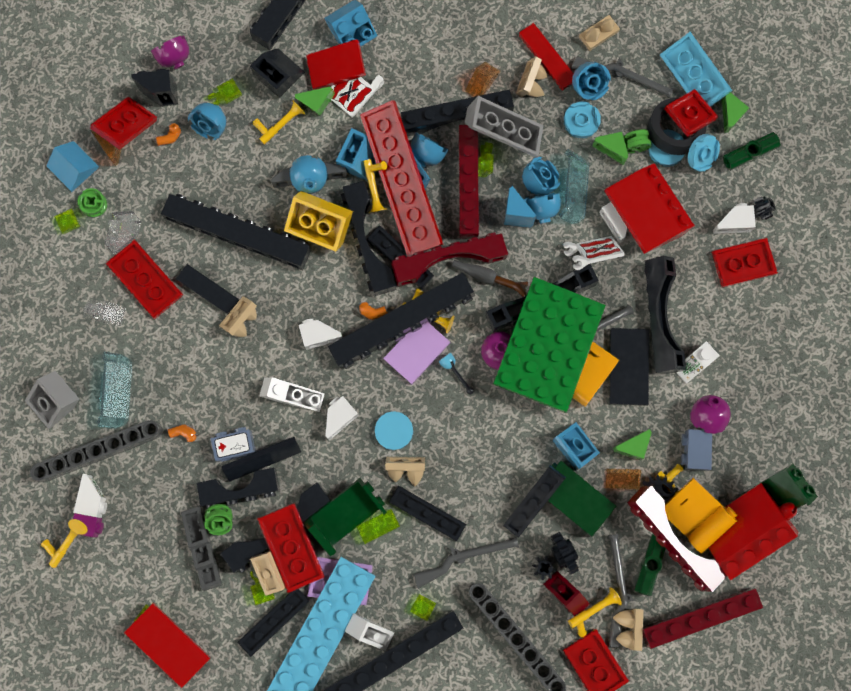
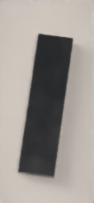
(391, 249)
(207, 289)
(261, 459)
(534, 501)
(427, 513)
(273, 621)

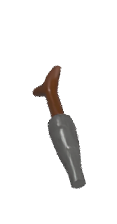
(489, 276)

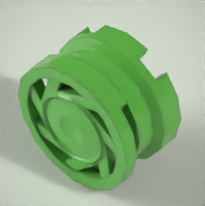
(637, 141)
(92, 202)
(218, 520)

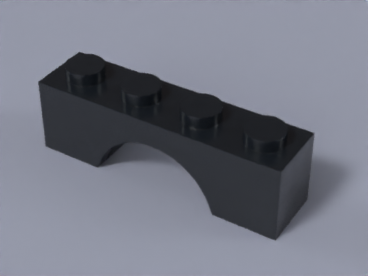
(264, 483)

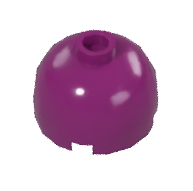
(172, 52)
(494, 348)
(710, 414)

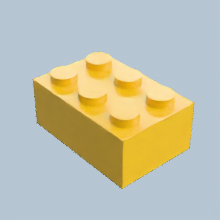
(318, 221)

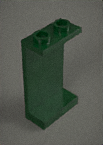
(789, 486)
(580, 501)
(344, 514)

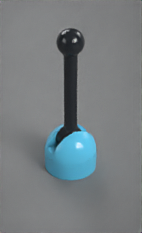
(448, 362)

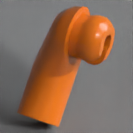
(171, 137)
(371, 313)
(183, 430)

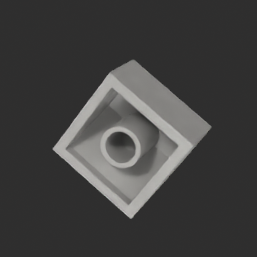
(51, 399)

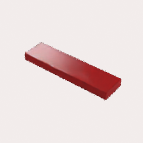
(550, 58)

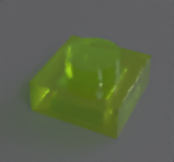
(67, 221)
(423, 607)

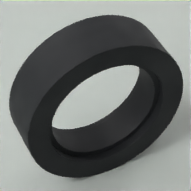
(663, 141)

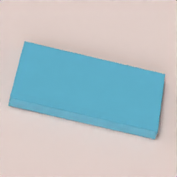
(695, 69)

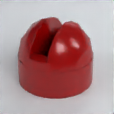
(788, 510)

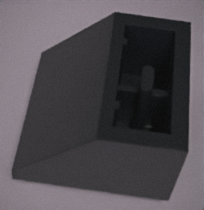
(276, 71)
(157, 86)

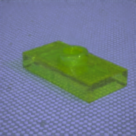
(378, 526)

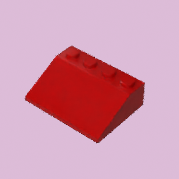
(649, 208)
(755, 535)

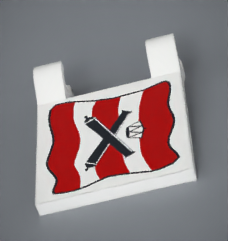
(355, 93)
(593, 251)

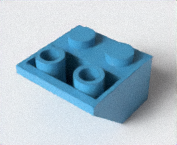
(351, 24)
(354, 152)

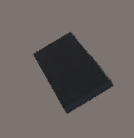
(631, 374)

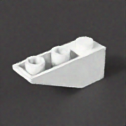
(291, 394)

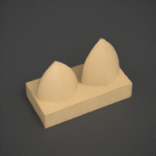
(599, 32)
(527, 84)
(235, 319)
(413, 465)
(267, 573)
(634, 620)

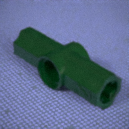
(760, 146)
(647, 578)

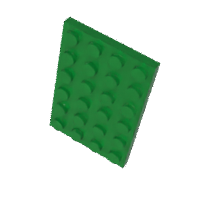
(549, 345)

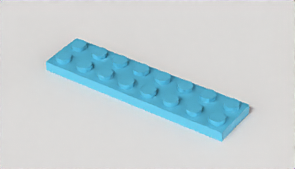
(323, 628)

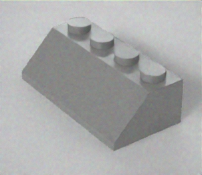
(504, 126)

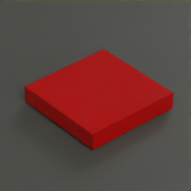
(691, 112)

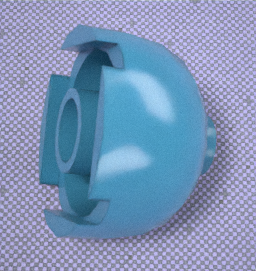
(591, 80)
(205, 117)
(427, 150)
(308, 174)
(540, 177)
(544, 206)

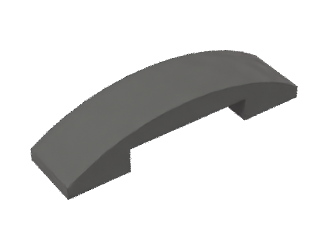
(333, 170)

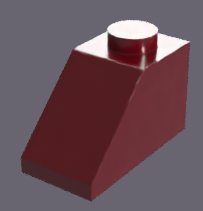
(566, 594)

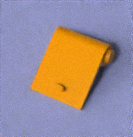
(593, 373)
(699, 516)

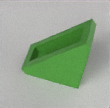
(316, 99)
(732, 110)
(613, 146)
(636, 446)

